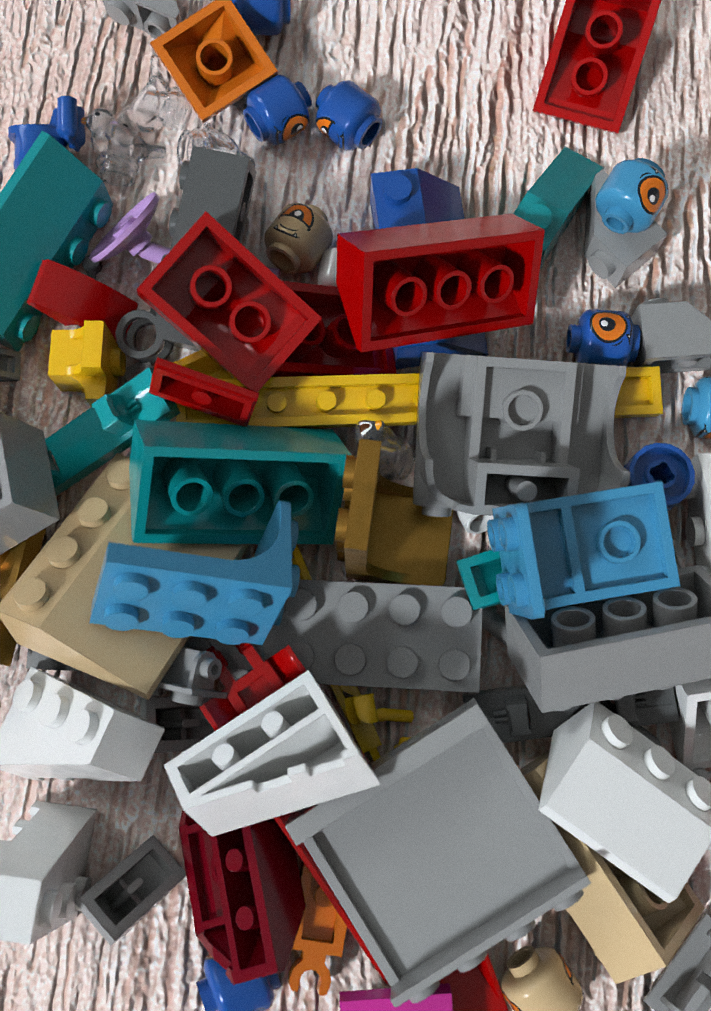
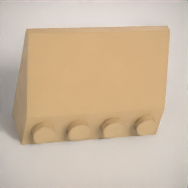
(54, 595)

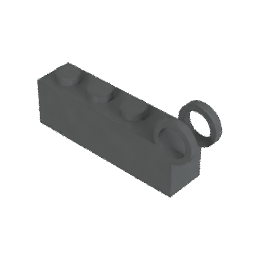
(210, 183)

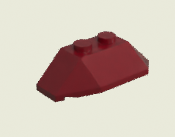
(243, 896)

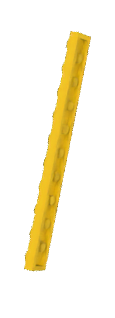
(392, 398)

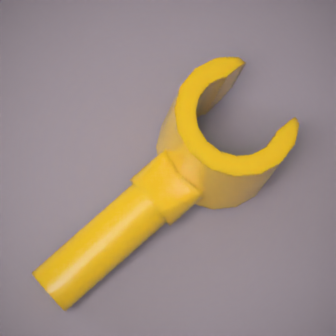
(362, 710)

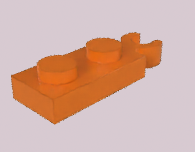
(319, 935)

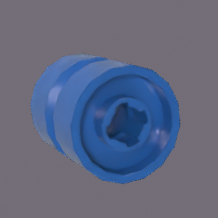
(664, 464)

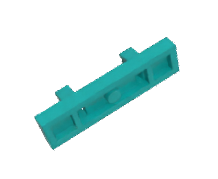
(104, 430)

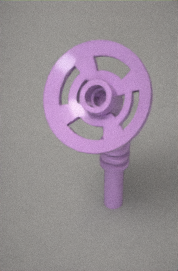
(132, 235)

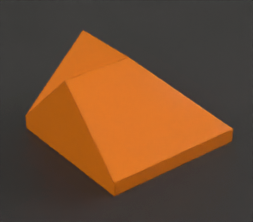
(214, 58)

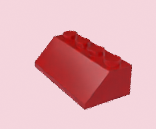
(438, 279)

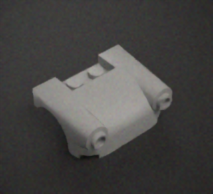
(512, 432)

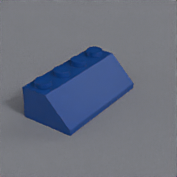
(414, 199)

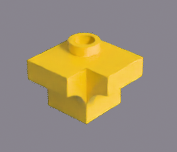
(86, 360)

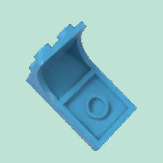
(583, 548)
(200, 593)

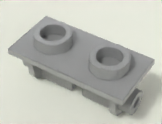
(192, 677)
(687, 978)

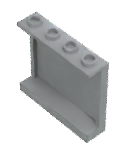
(441, 854)

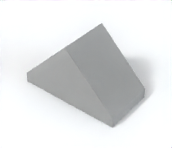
(182, 723)
(130, 890)

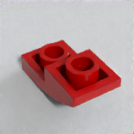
(76, 297)

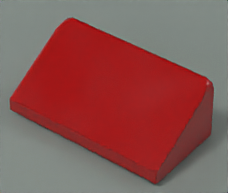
(202, 392)

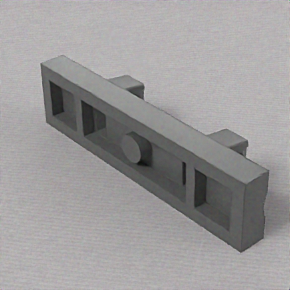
(508, 711)

